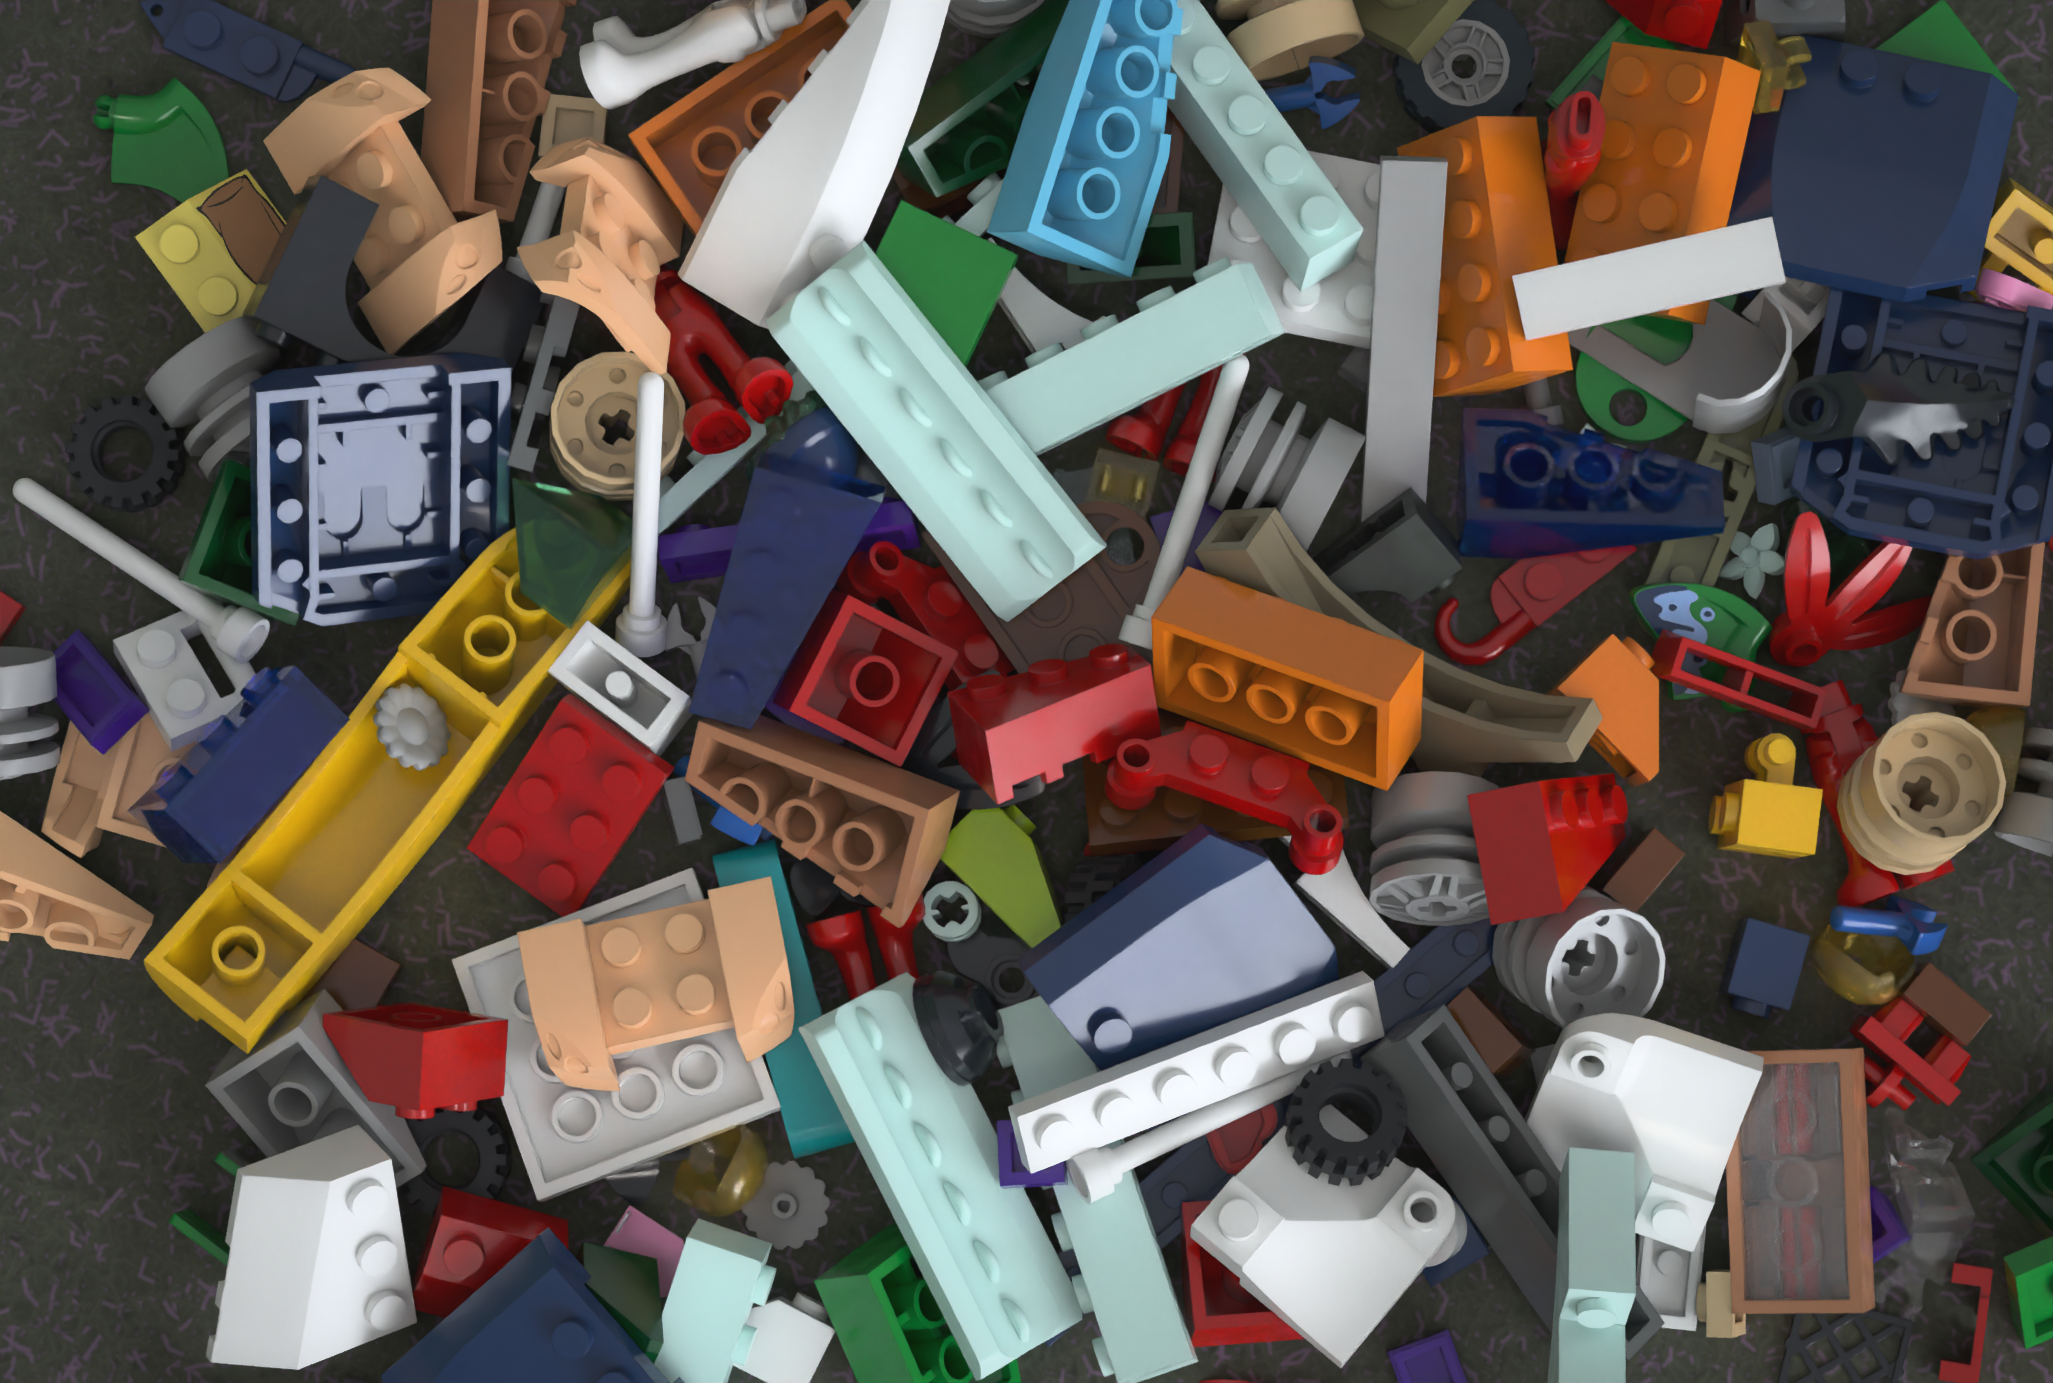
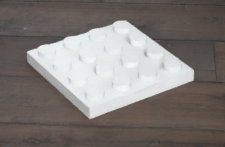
(667, 1090)

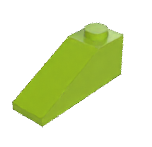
(1005, 870)

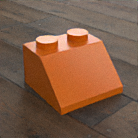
(1628, 700)

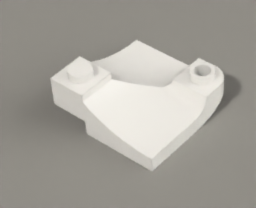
(1652, 1095)
(1323, 1251)

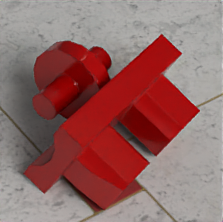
(1931, 1074)

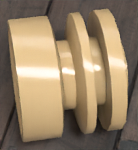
(1279, 25)
(600, 393)
(1921, 793)

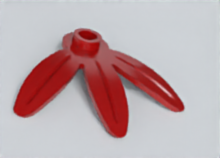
(1817, 625)

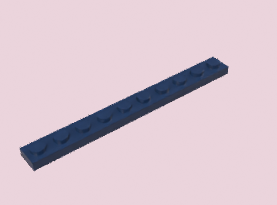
(1422, 980)

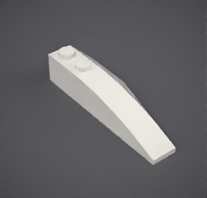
(820, 165)

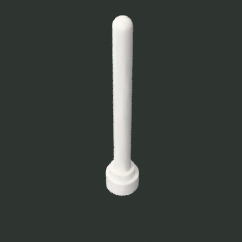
(641, 625)
(1138, 627)
(237, 631)
(1100, 1169)

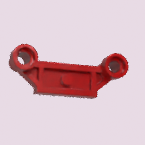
(929, 603)
(1236, 777)

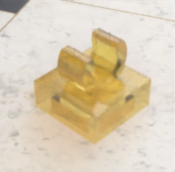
(1775, 60)
(1123, 480)

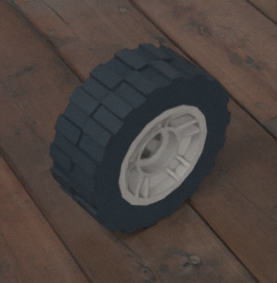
(1500, 70)

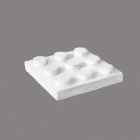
(1339, 304)

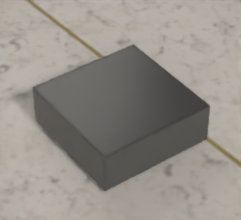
(680, 812)

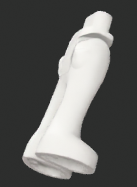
(625, 66)

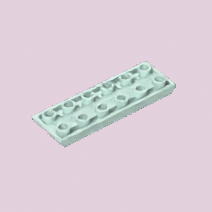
(934, 433)
(941, 1179)

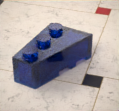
(240, 766)

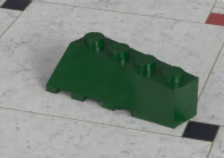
(976, 111)

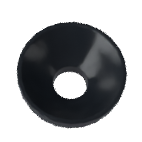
(957, 1024)

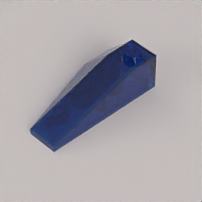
(1559, 491)

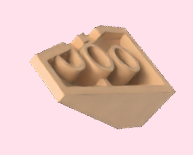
(62, 900)

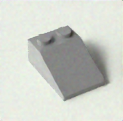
(301, 1090)

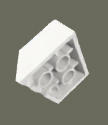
(312, 1256)

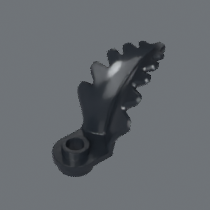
(1896, 407)

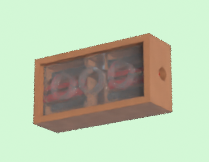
(1802, 1188)

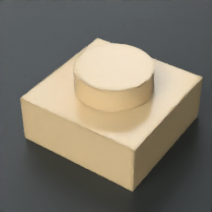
(1715, 1306)

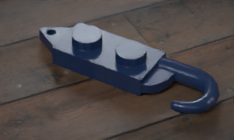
(242, 48)

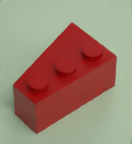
(1052, 716)
(1544, 841)

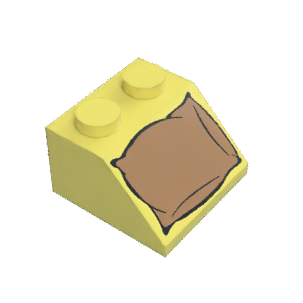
(216, 247)

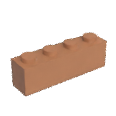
(485, 95)
(1980, 632)
(837, 807)

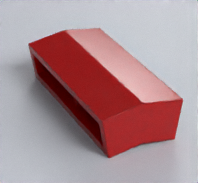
(1802, 709)

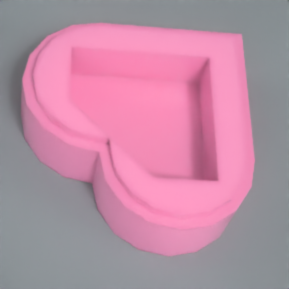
(2010, 292)

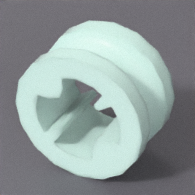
(950, 892)

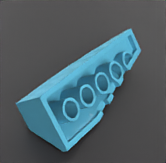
(1093, 137)

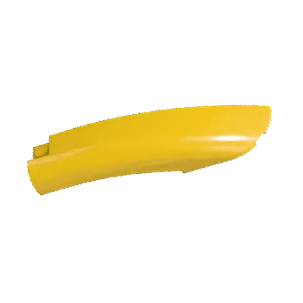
(360, 815)

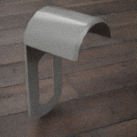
(1722, 379)

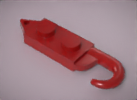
(1526, 598)

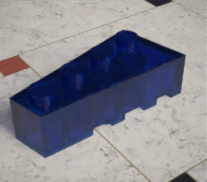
(782, 567)

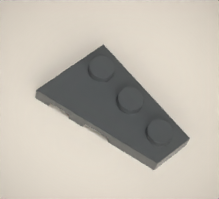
(533, 401)

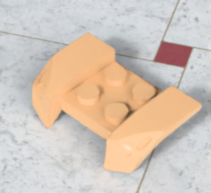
(609, 243)
(414, 247)
(98, 789)
(659, 981)

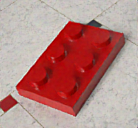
(570, 807)

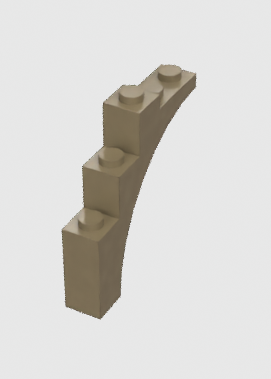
(1463, 715)

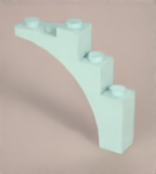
(1594, 1267)

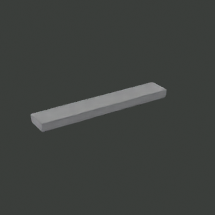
(1403, 329)

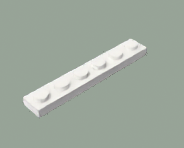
(1196, 1071)

